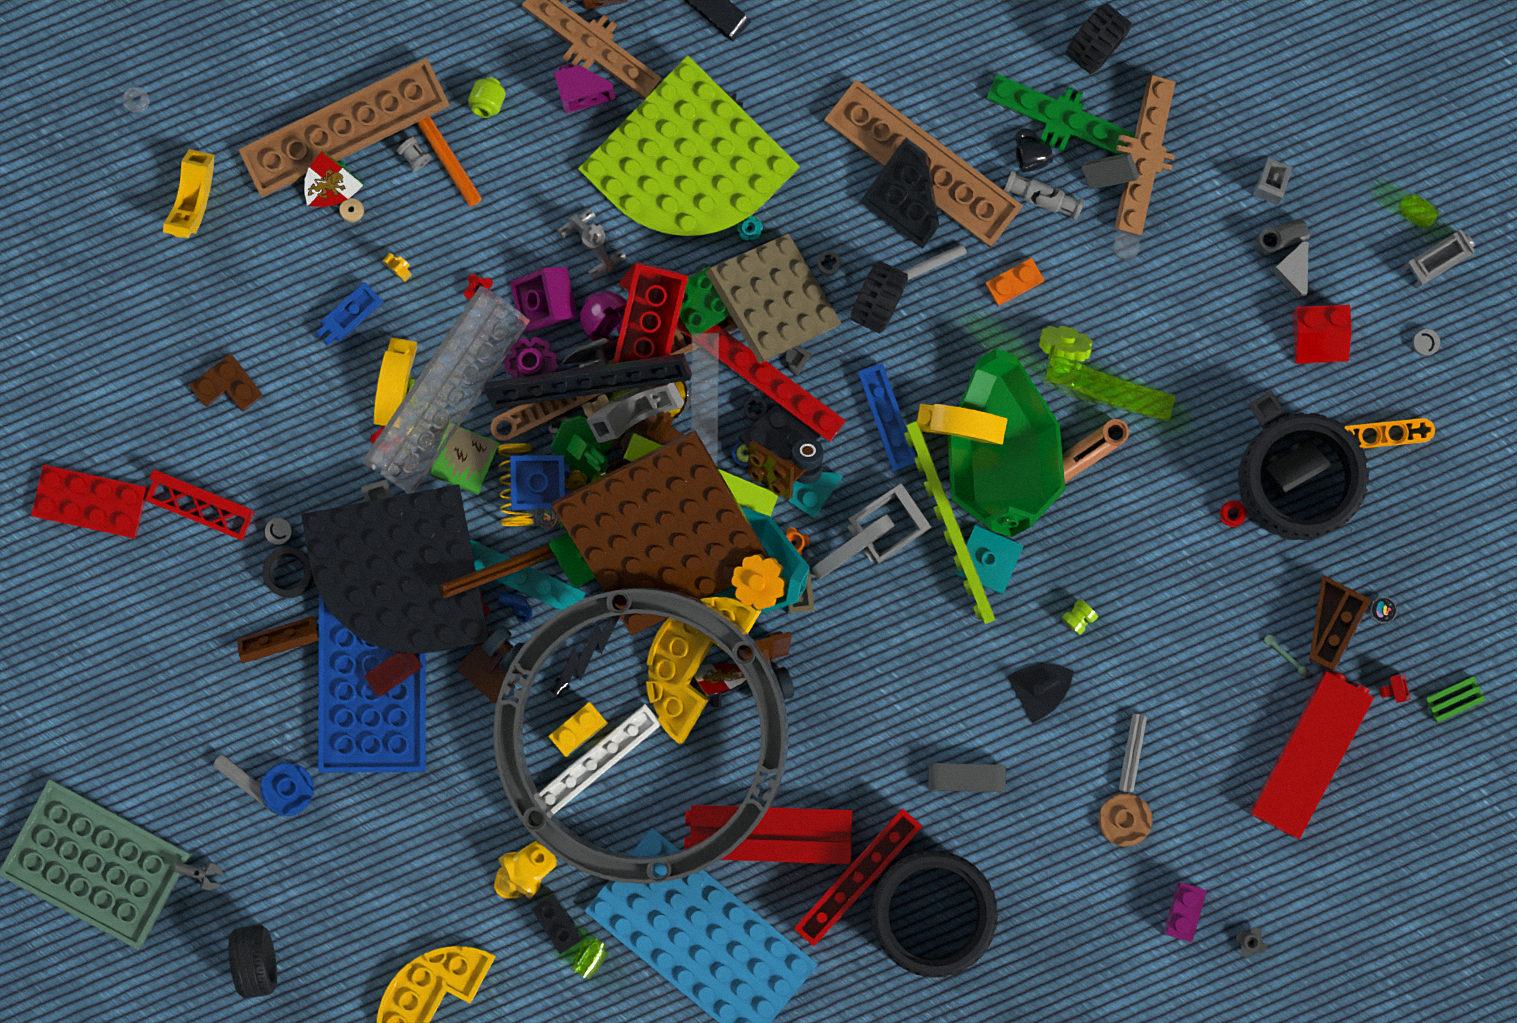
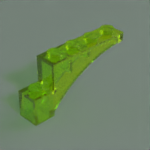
(1107, 390)

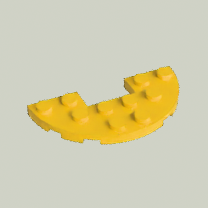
(675, 660)
(422, 983)

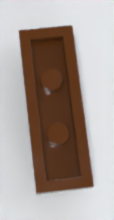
(277, 639)

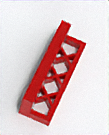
(204, 496)

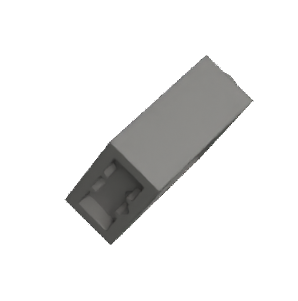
(910, 508)

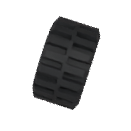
(1098, 38)
(879, 296)

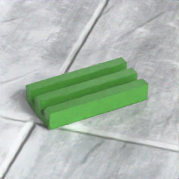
(1475, 690)

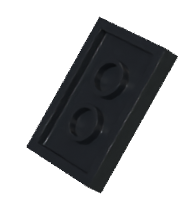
(778, 432)

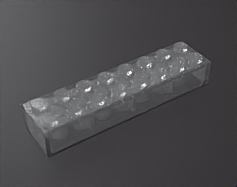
(446, 390)

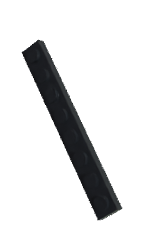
(588, 381)

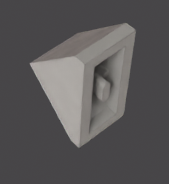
(1273, 181)
(1294, 270)

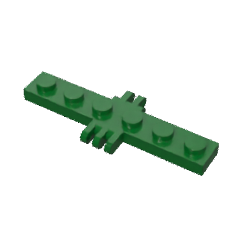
(1060, 116)

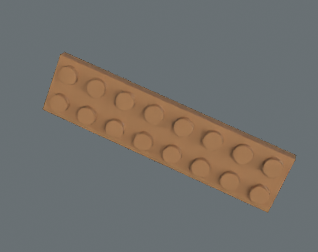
(345, 126)
(957, 186)

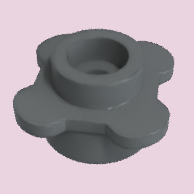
(1244, 938)

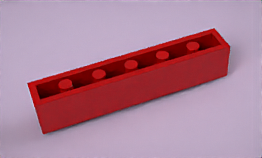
(857, 877)

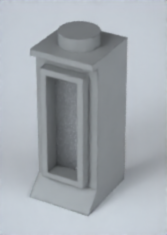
(1441, 257)

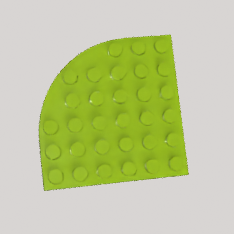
(689, 159)

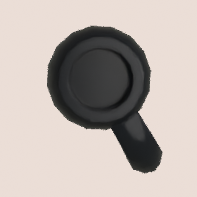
(1034, 154)

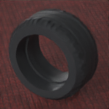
(252, 961)

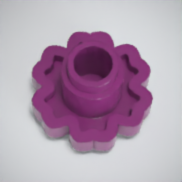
(530, 358)

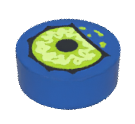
(740, 454)

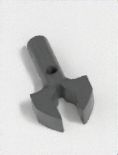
(199, 873)

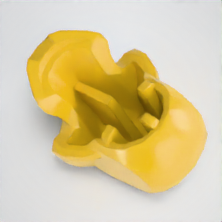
(523, 871)

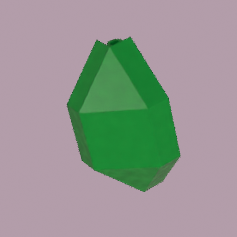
(1015, 481)

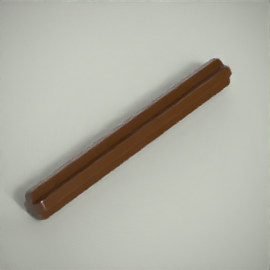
(496, 571)

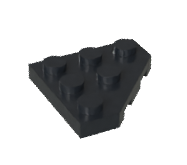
(905, 194)

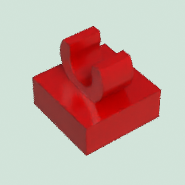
(1398, 689)

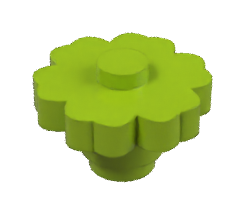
(1065, 343)

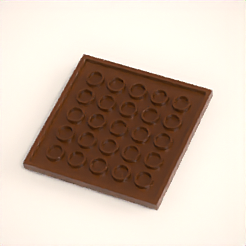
(661, 526)

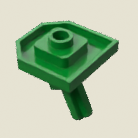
(580, 447)

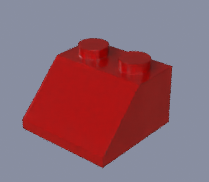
(1322, 334)

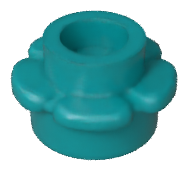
(752, 235)

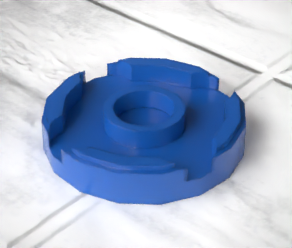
(286, 789)

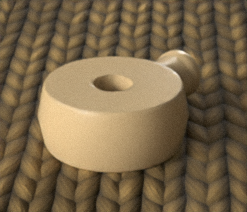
(353, 216)

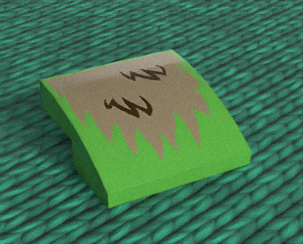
(465, 460)

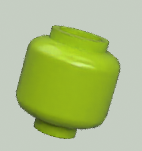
(486, 97)

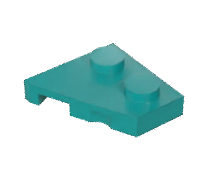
(813, 496)

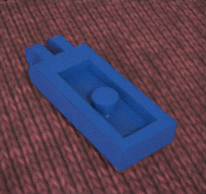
(349, 314)

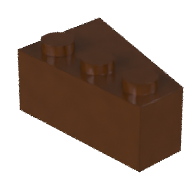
(1336, 622)

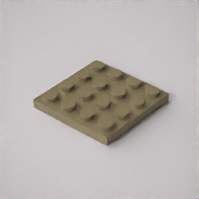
(773, 298)

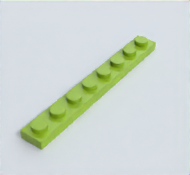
(953, 534)

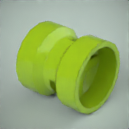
(1079, 617)

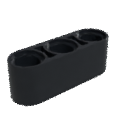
(722, 15)

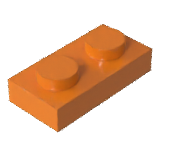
(1014, 282)

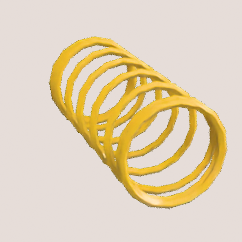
(517, 520)

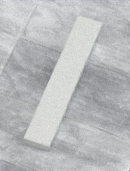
(597, 760)

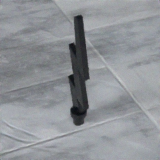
(581, 663)

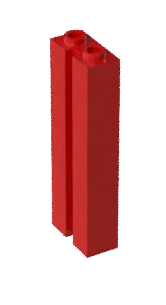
(1312, 754)
(781, 835)

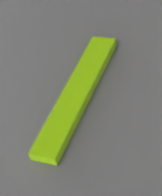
(745, 492)

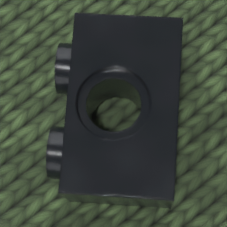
(557, 923)

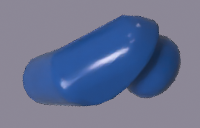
(519, 605)

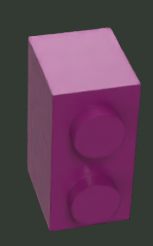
(1184, 912)

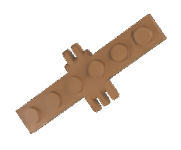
(594, 44)
(1146, 153)

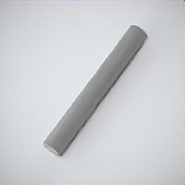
(935, 261)

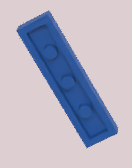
(887, 416)

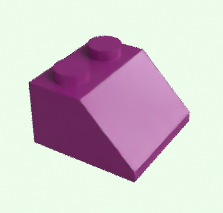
(582, 88)
(545, 298)

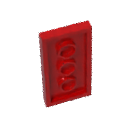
(89, 501)

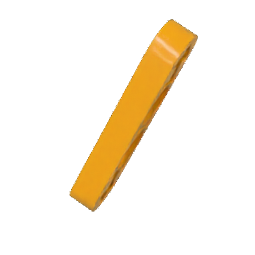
(1382, 432)

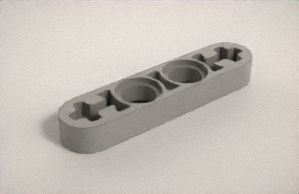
(852, 547)

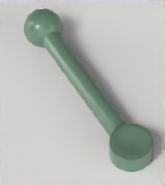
(1270, 640)

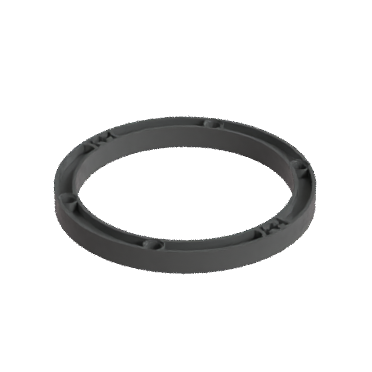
(517, 778)

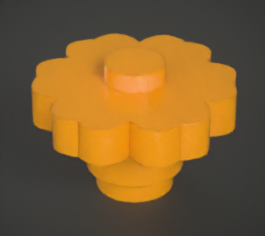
(759, 581)

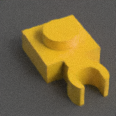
(398, 266)

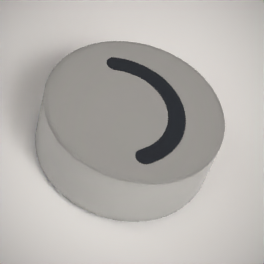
(1426, 342)
(278, 531)

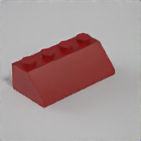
(650, 313)

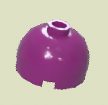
(602, 314)

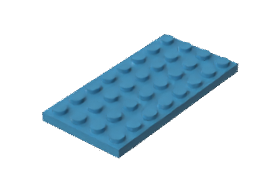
(704, 941)

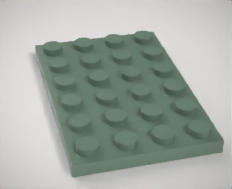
(94, 864)

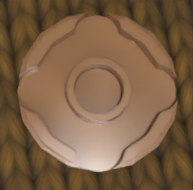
(1125, 820)

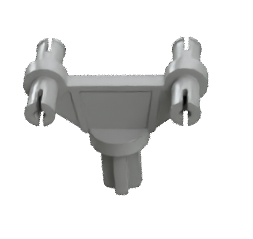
(592, 238)

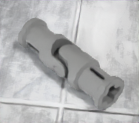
(1049, 197)

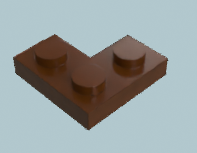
(230, 378)

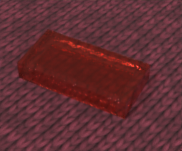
(393, 672)

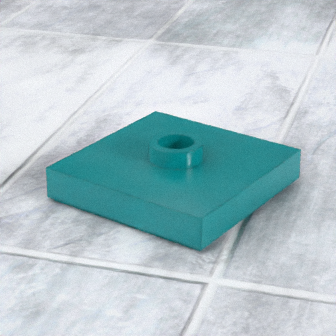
(993, 558)

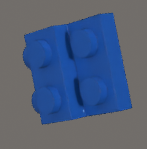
(537, 481)

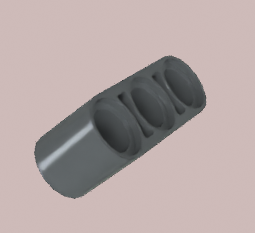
(966, 777)

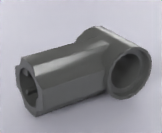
(1282, 236)

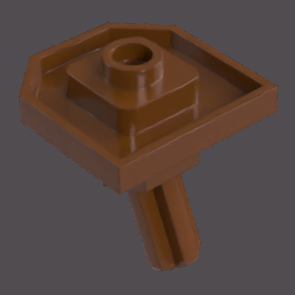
(654, 429)

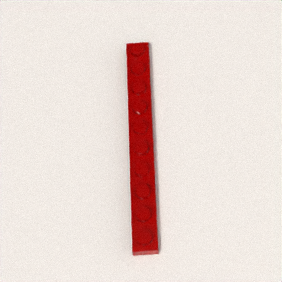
(767, 379)

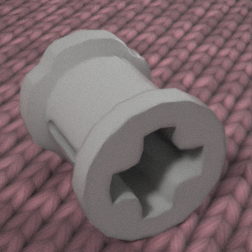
(414, 154)

